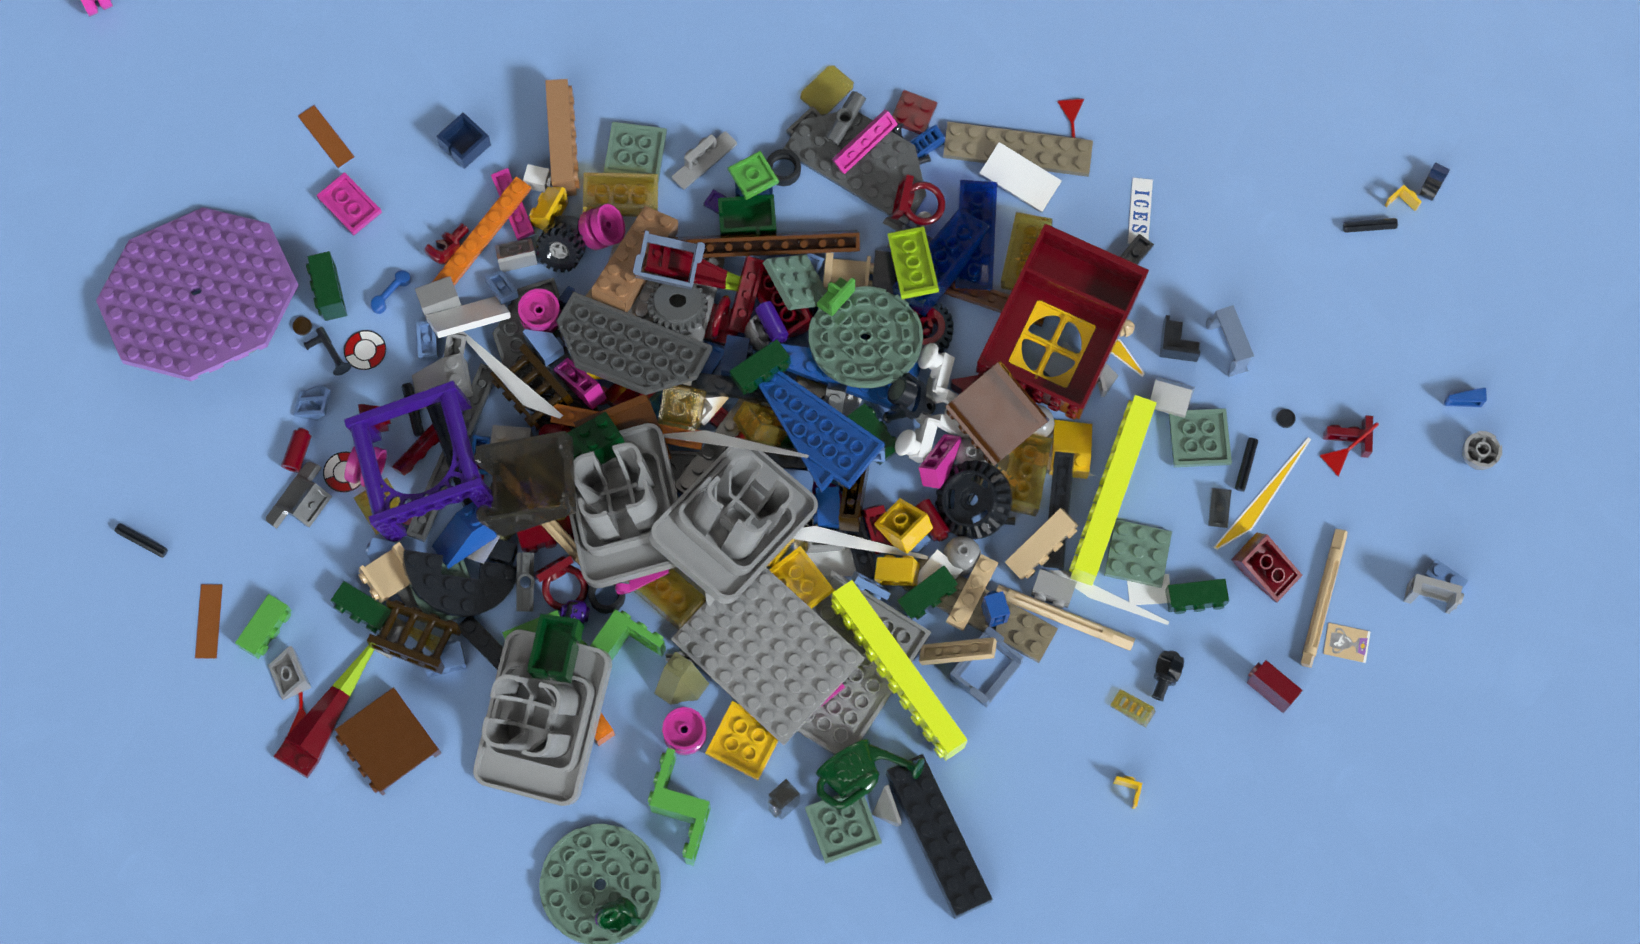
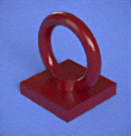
(905, 197)
(718, 322)
(554, 571)

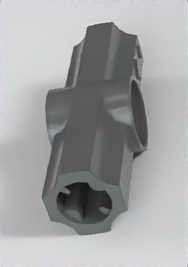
(850, 108)
(525, 568)

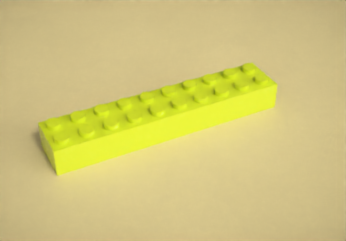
(1112, 490)
(898, 671)

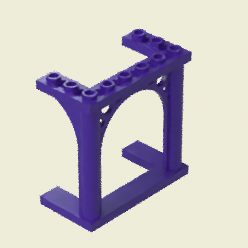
(364, 434)

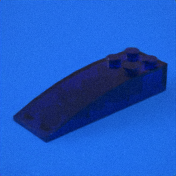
(980, 201)
(949, 254)

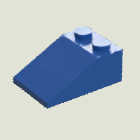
(462, 536)

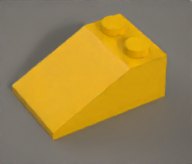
(1073, 438)

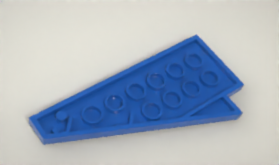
(834, 442)

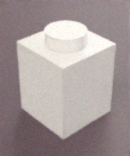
(537, 177)

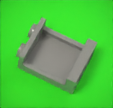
(1434, 589)

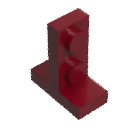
(1352, 433)
(871, 515)

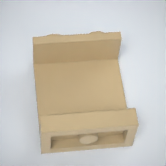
(846, 270)
(385, 574)

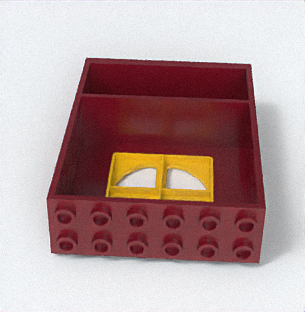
(1080, 287)

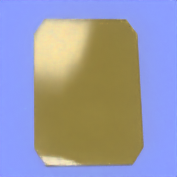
(827, 90)

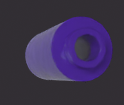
(771, 322)

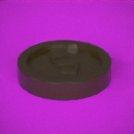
(302, 326)

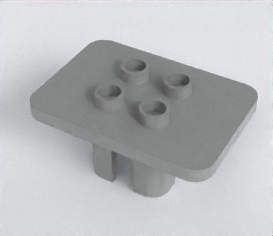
(619, 507)
(733, 522)
(541, 729)

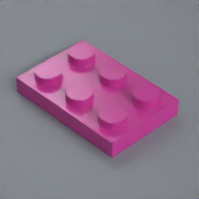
(349, 203)

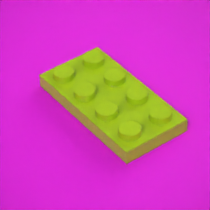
(913, 262)

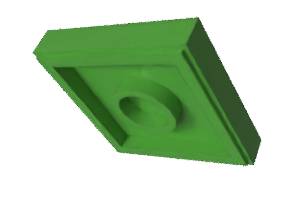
(753, 175)

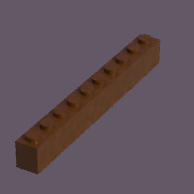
(777, 243)

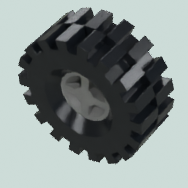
(551, 251)

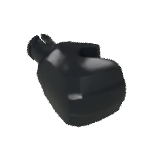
(1168, 671)

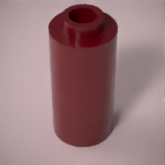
(296, 450)
(940, 529)

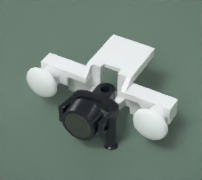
(907, 388)

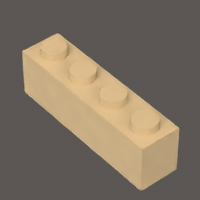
(1041, 544)

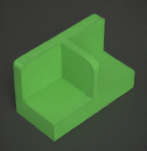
(836, 295)

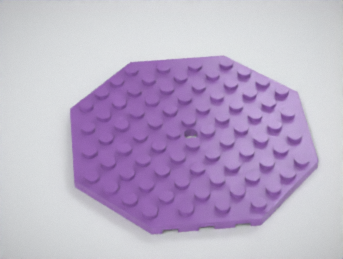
(182, 334)

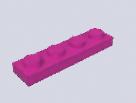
(864, 141)
(519, 219)

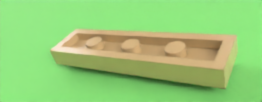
(972, 592)
(958, 651)

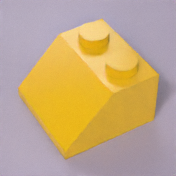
(550, 204)
(904, 525)

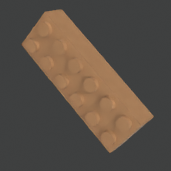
(562, 135)
(617, 281)

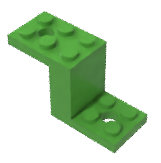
(618, 630)
(679, 806)

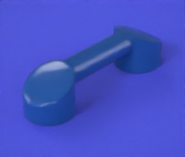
(378, 304)

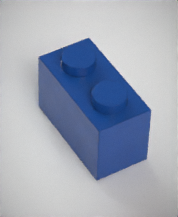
(828, 508)
(995, 608)

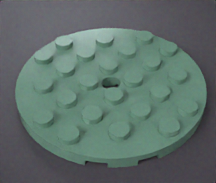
(872, 363)
(592, 855)

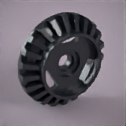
(994, 499)

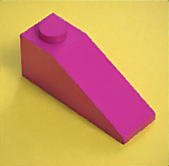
(580, 383)
(938, 463)

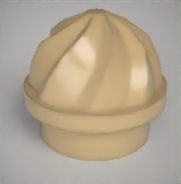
(1127, 329)

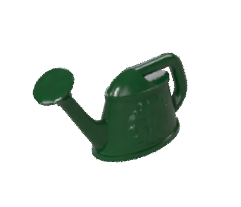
(855, 774)

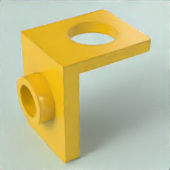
(1407, 195)
(1130, 782)

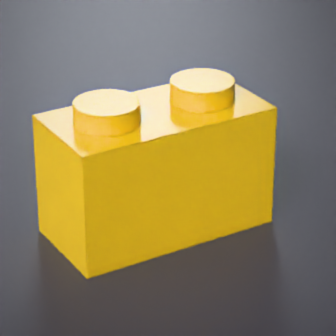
(897, 571)

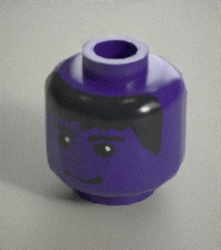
(575, 609)

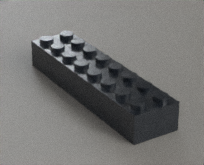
(939, 839)

